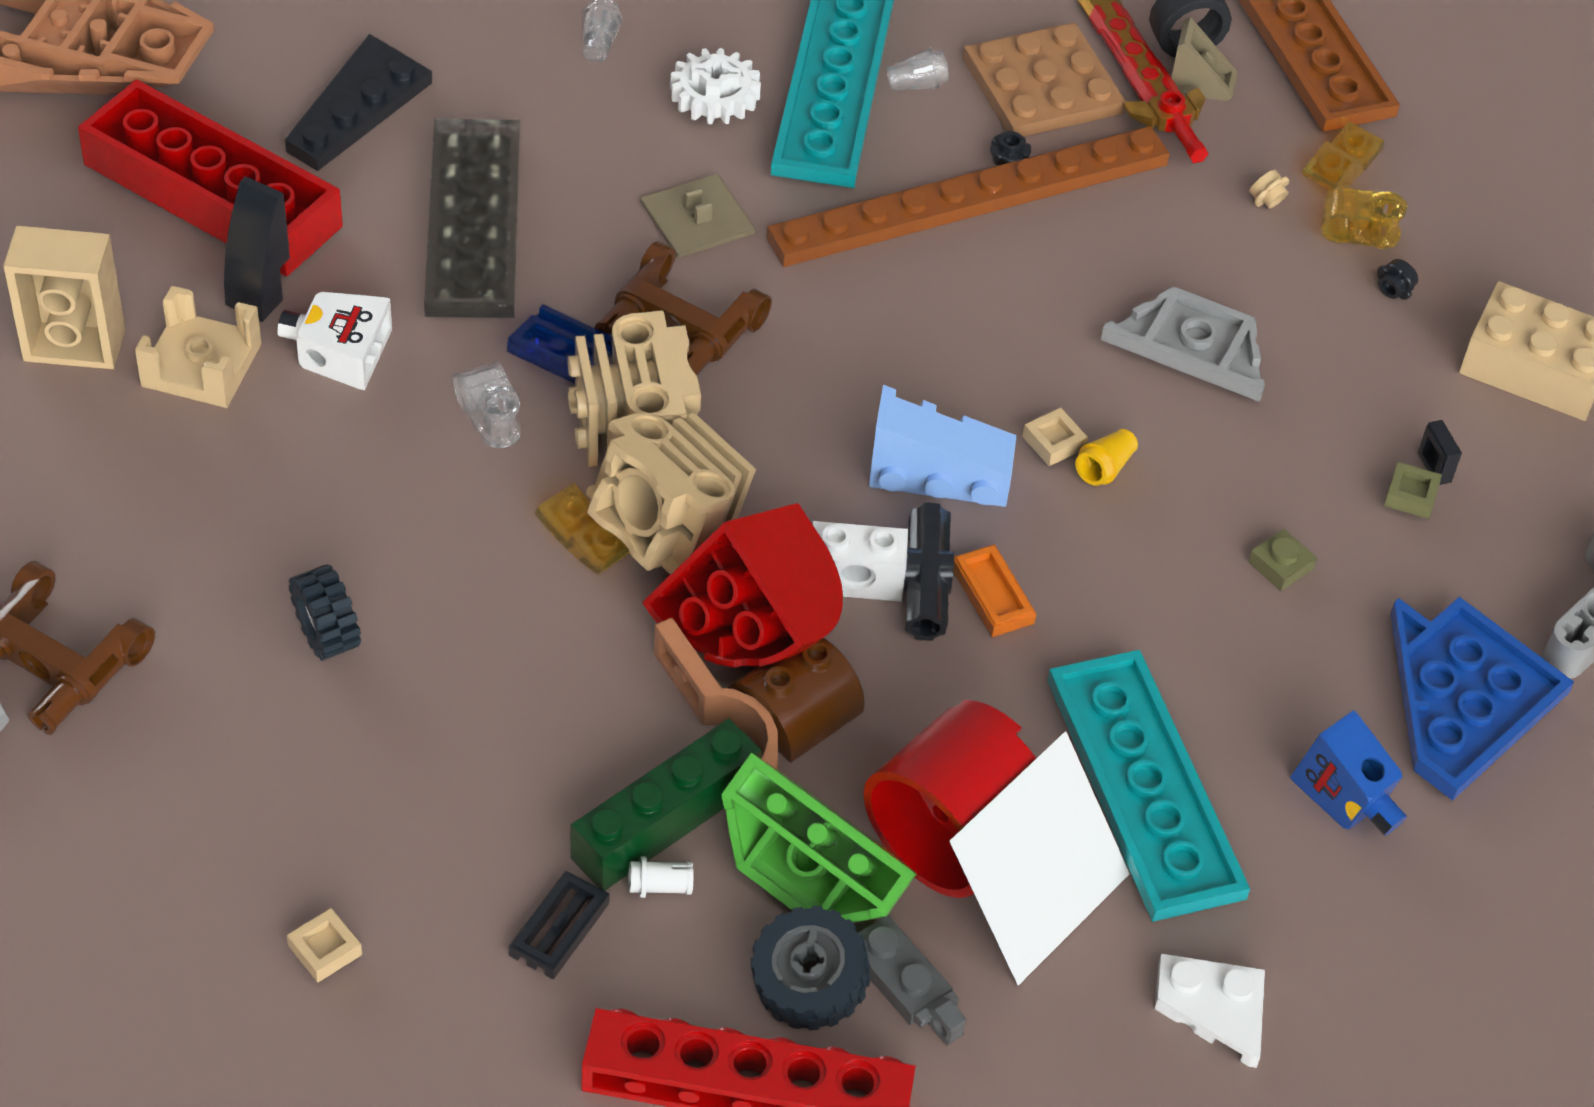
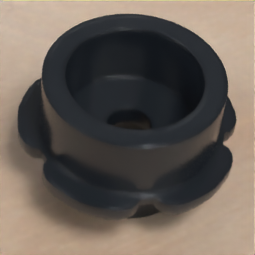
(1009, 148)
(1397, 279)

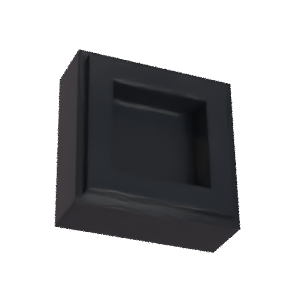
(1439, 451)

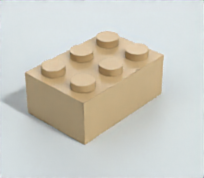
(65, 297)
(1534, 350)

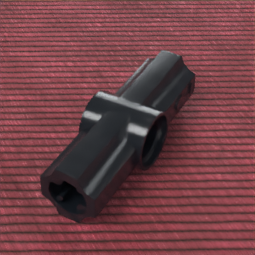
(928, 571)

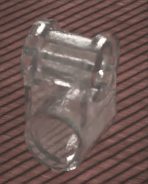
(489, 403)

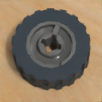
(831, 986)

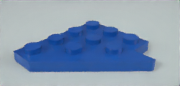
(1467, 691)

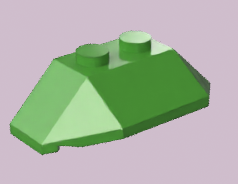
(806, 848)

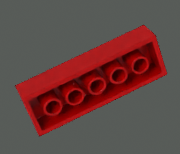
(197, 166)

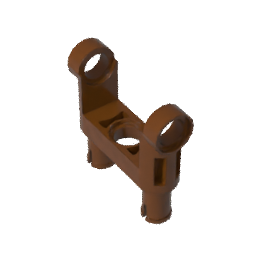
(707, 334)
(72, 675)

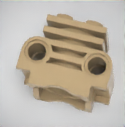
(645, 376)
(667, 487)

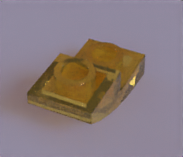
(1345, 158)
(580, 534)

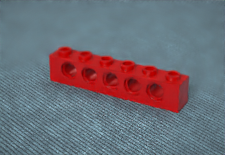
(669, 1082)

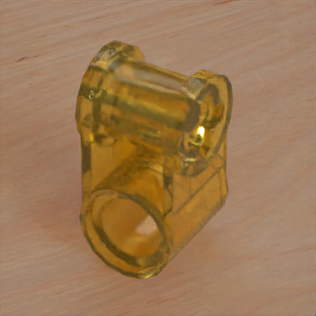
(1358, 217)

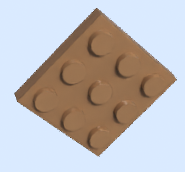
(1043, 80)

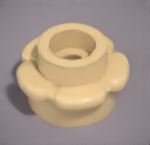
(1269, 189)

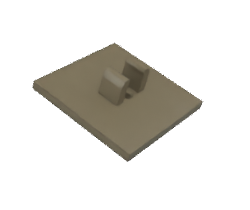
(697, 215)

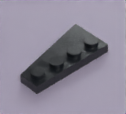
(358, 99)

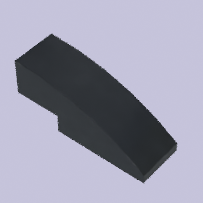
(256, 248)

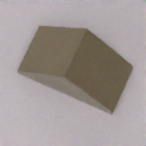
(1202, 65)

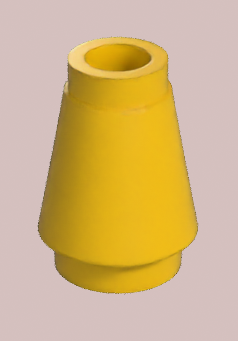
(1105, 457)

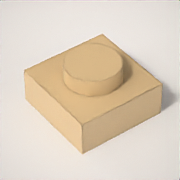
(1054, 436)
(324, 945)

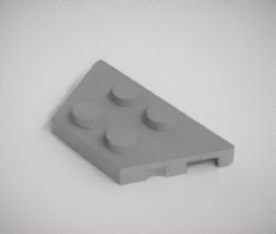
(1194, 339)

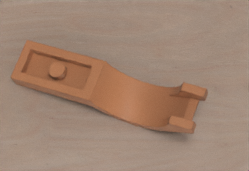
(706, 696)

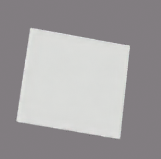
(1040, 857)

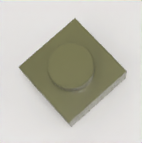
(1413, 490)
(1282, 559)

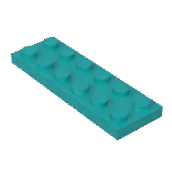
(1147, 786)

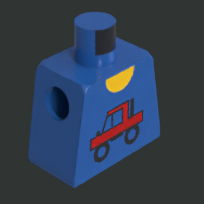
(1351, 776)

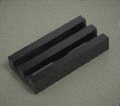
(538, 956)

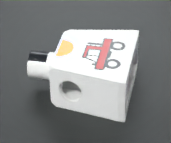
(340, 335)

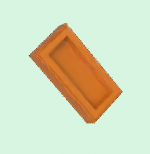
(993, 590)

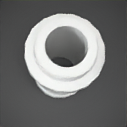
(660, 877)

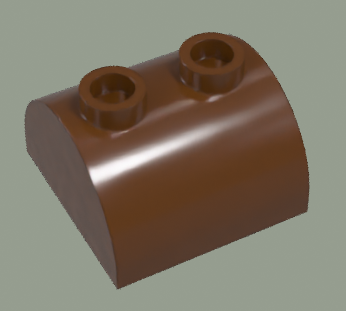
(806, 696)

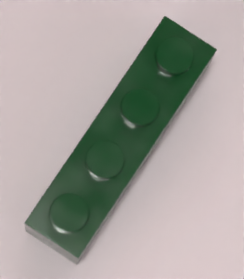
(659, 805)

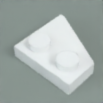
(1214, 1001)

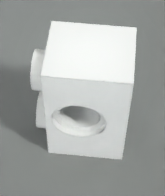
(867, 558)

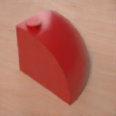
(754, 590)

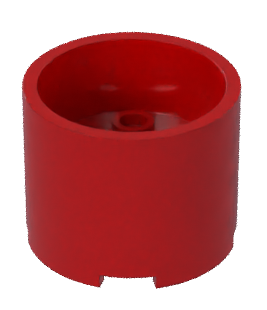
(940, 786)

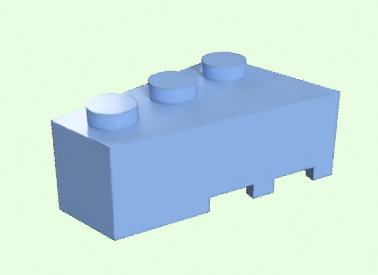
(938, 454)

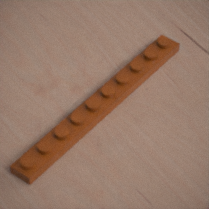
(966, 196)

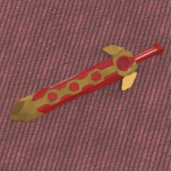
(1160, 98)

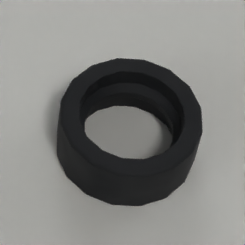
(1166, 12)

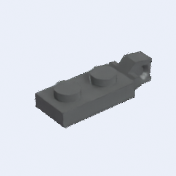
(911, 981)

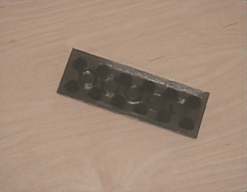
(473, 219)

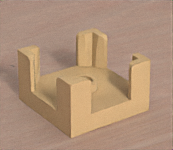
(198, 354)

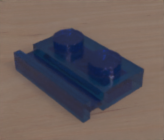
(550, 339)

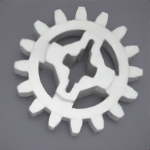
(715, 86)

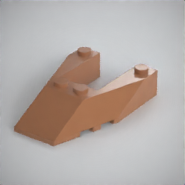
(100, 45)

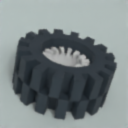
(324, 612)

